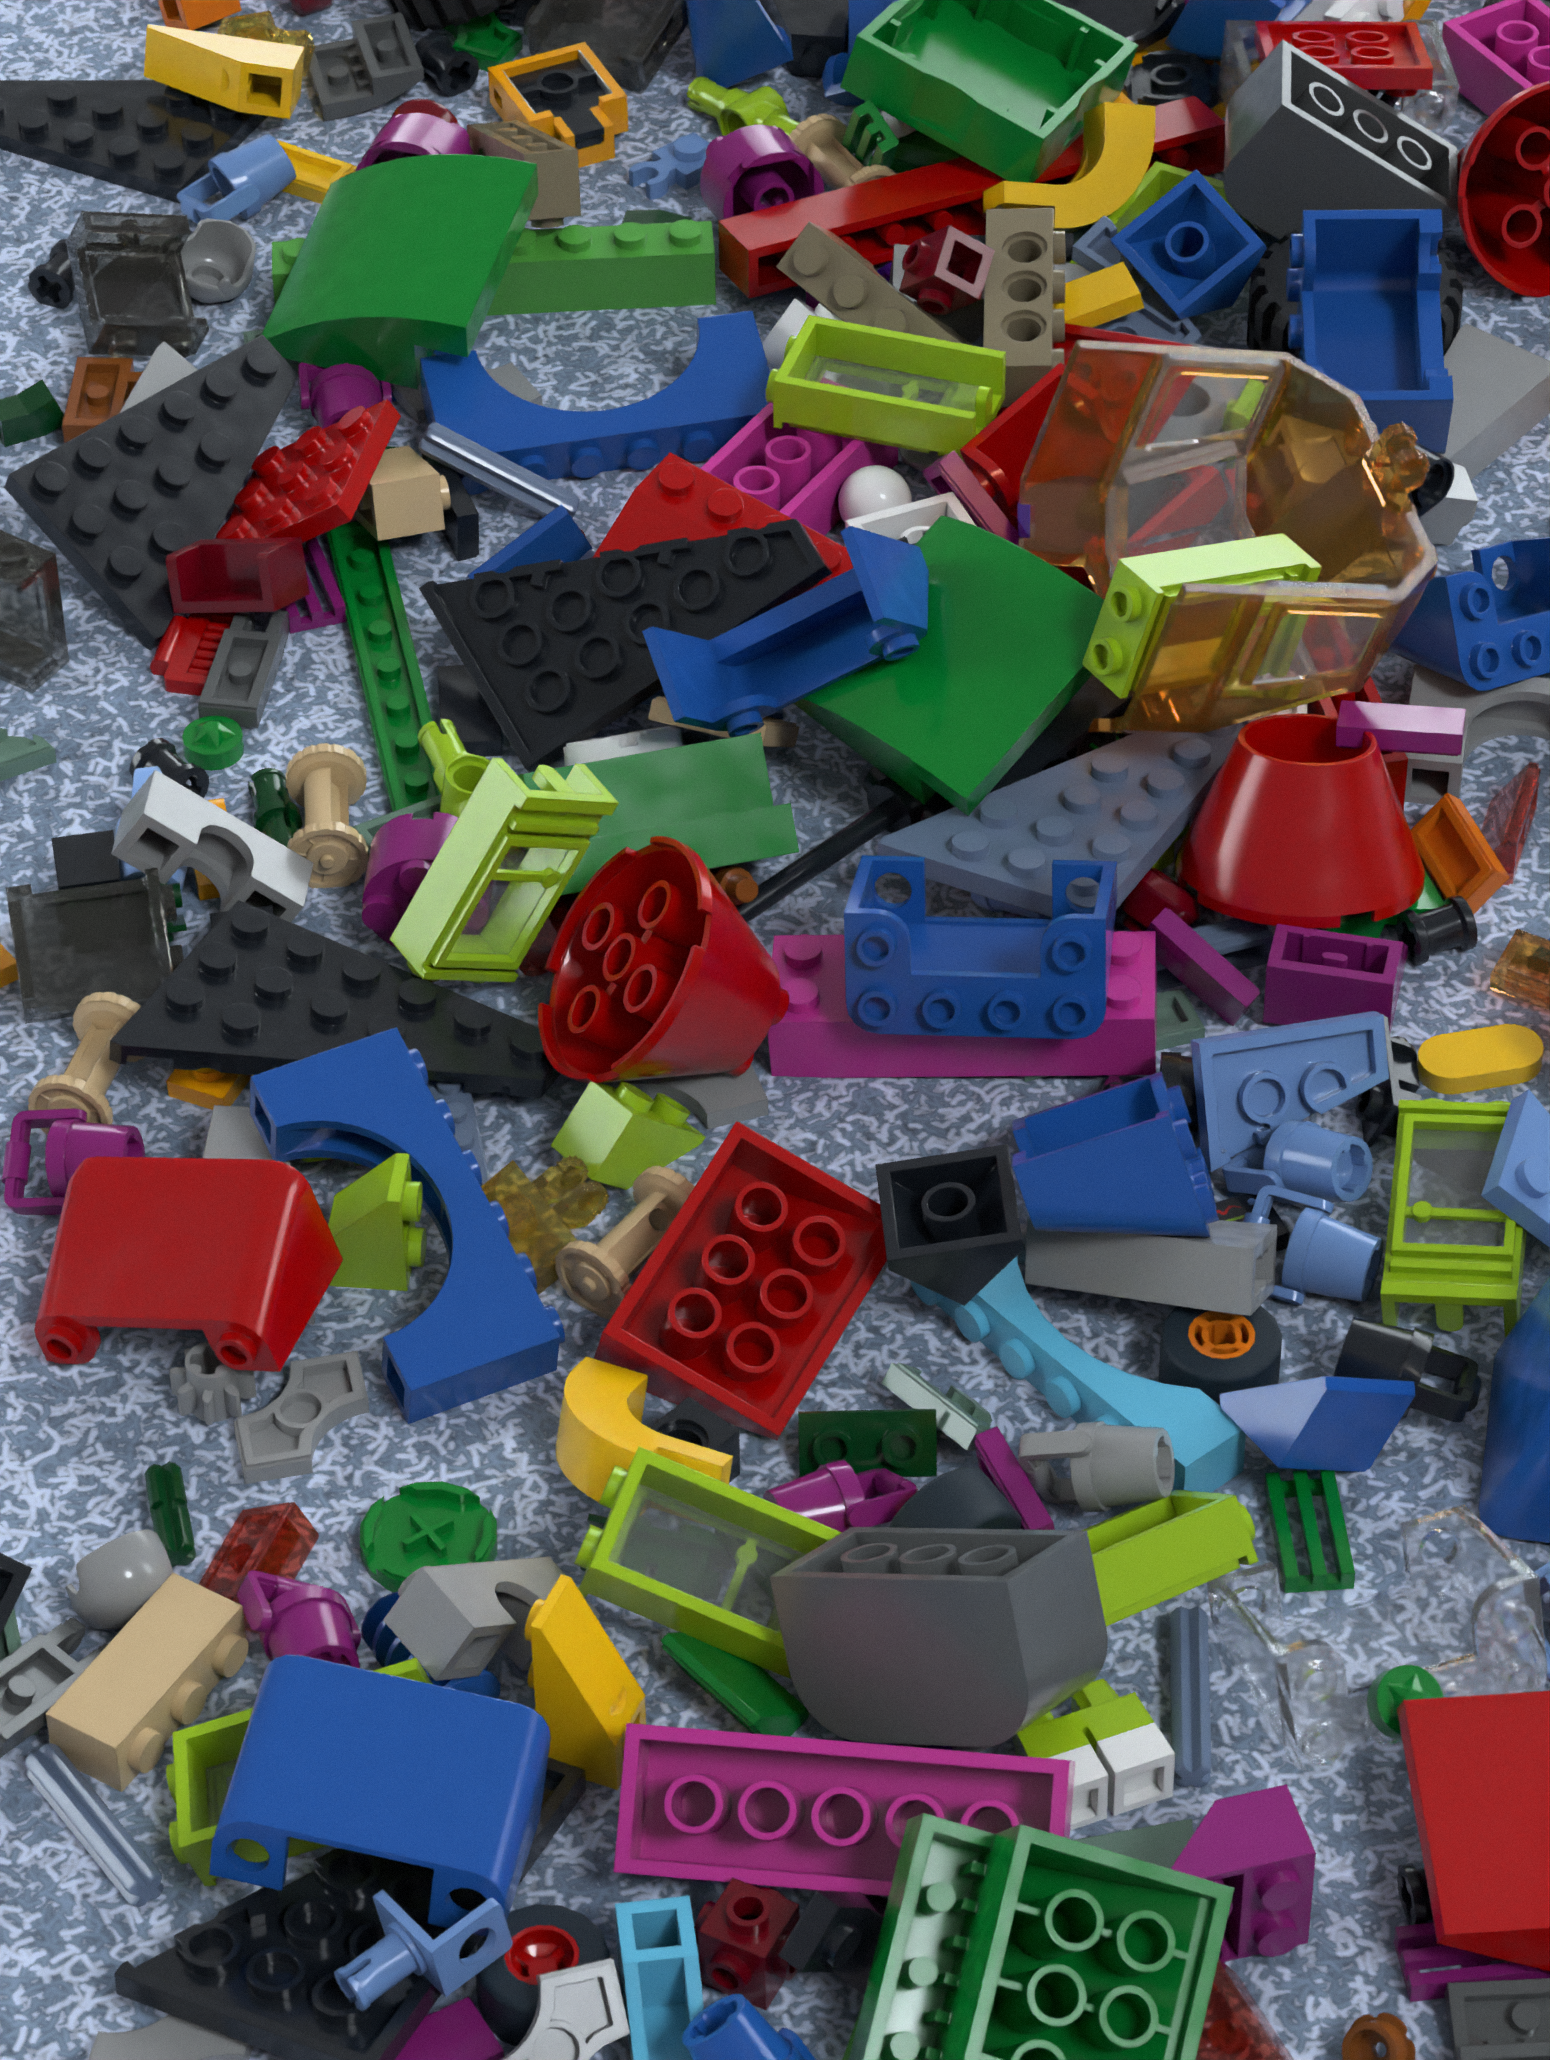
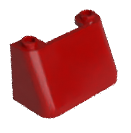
(187, 1249)

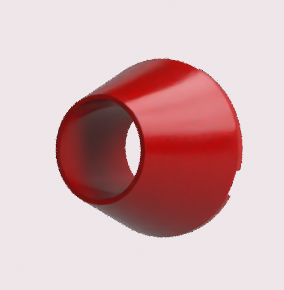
(1301, 830)

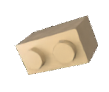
(403, 497)

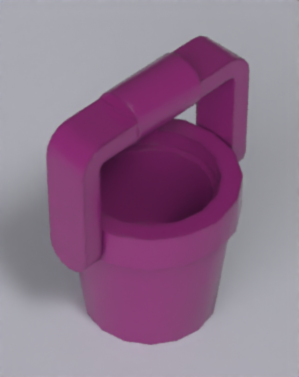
(338, 390)
(67, 1145)
(838, 1495)
(299, 1619)

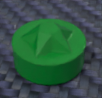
(213, 742)
(1390, 1690)

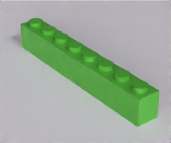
(589, 268)

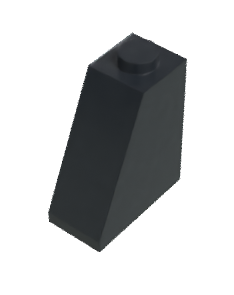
(815, 31)

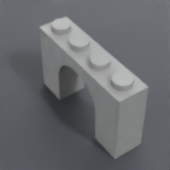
(1490, 714)

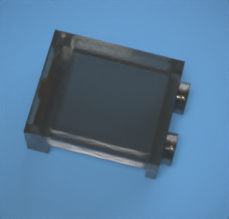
(623, 34)
(133, 283)
(30, 614)
(91, 943)

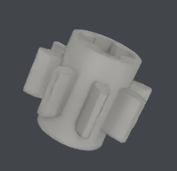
(209, 1386)

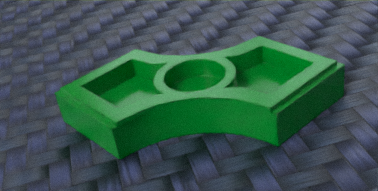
(487, 40)

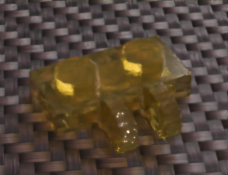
(533, 1222)

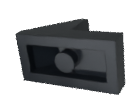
(837, 1936)

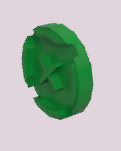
(425, 1528)

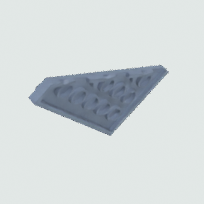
(1101, 806)

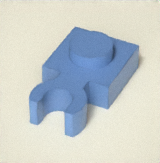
(670, 165)

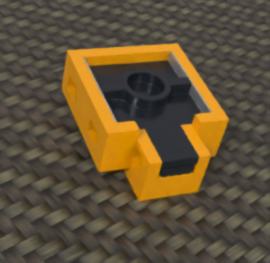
(565, 97)

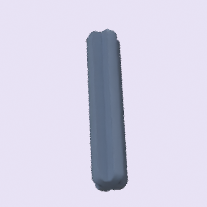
(495, 471)
(1190, 1696)
(94, 1825)

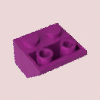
(1330, 975)
(1268, 1859)

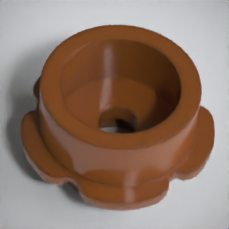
(1369, 2030)

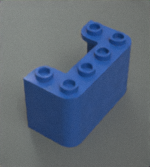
(1374, 312)

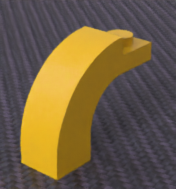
(1113, 164)
(604, 1429)

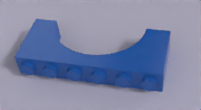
(688, 418)
(487, 1319)

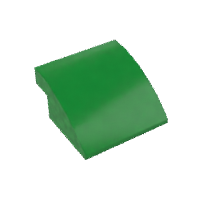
(403, 263)
(986, 675)
(698, 793)
(1037, 1951)

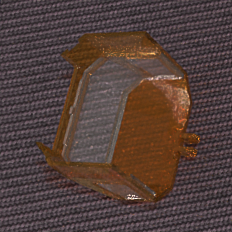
(1220, 448)

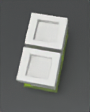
(1116, 1752)

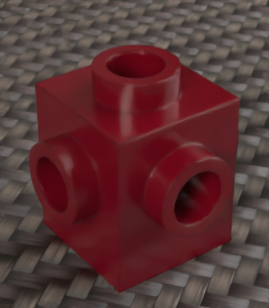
(945, 270)
(742, 1942)

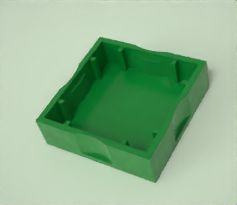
(990, 76)

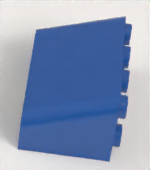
(734, 40)
(1482, 632)
(977, 972)
(1115, 1164)
(1517, 1441)
(387, 1775)

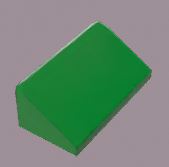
(737, 1686)

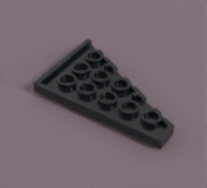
(120, 130)
(155, 480)
(565, 641)
(279, 993)
(271, 1957)

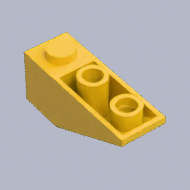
(227, 69)
(581, 1685)

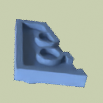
(1281, 1074)
(1521, 1167)

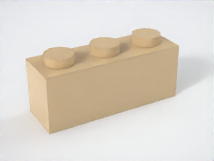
(149, 1682)

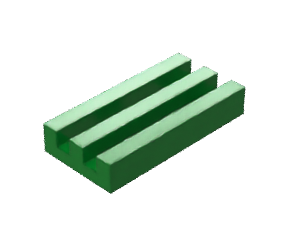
(862, 136)
(1303, 1490)

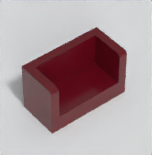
(237, 575)

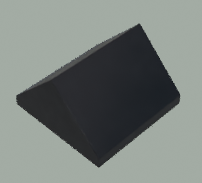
(950, 1219)

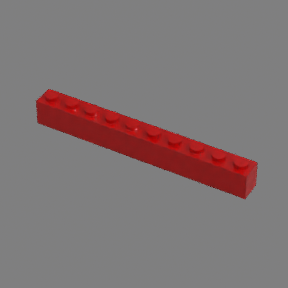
(931, 197)

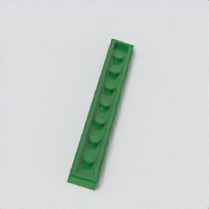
(384, 661)

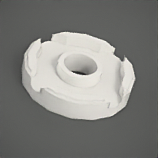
(623, 744)

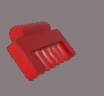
(189, 651)

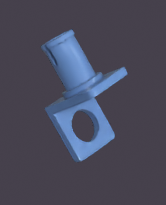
(411, 1949)

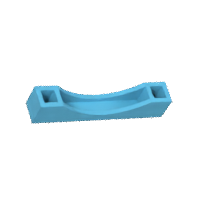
(1078, 1386)
(658, 1975)

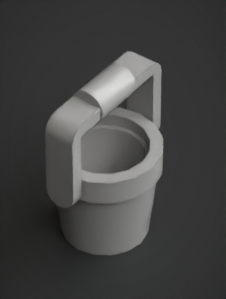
(1106, 1464)

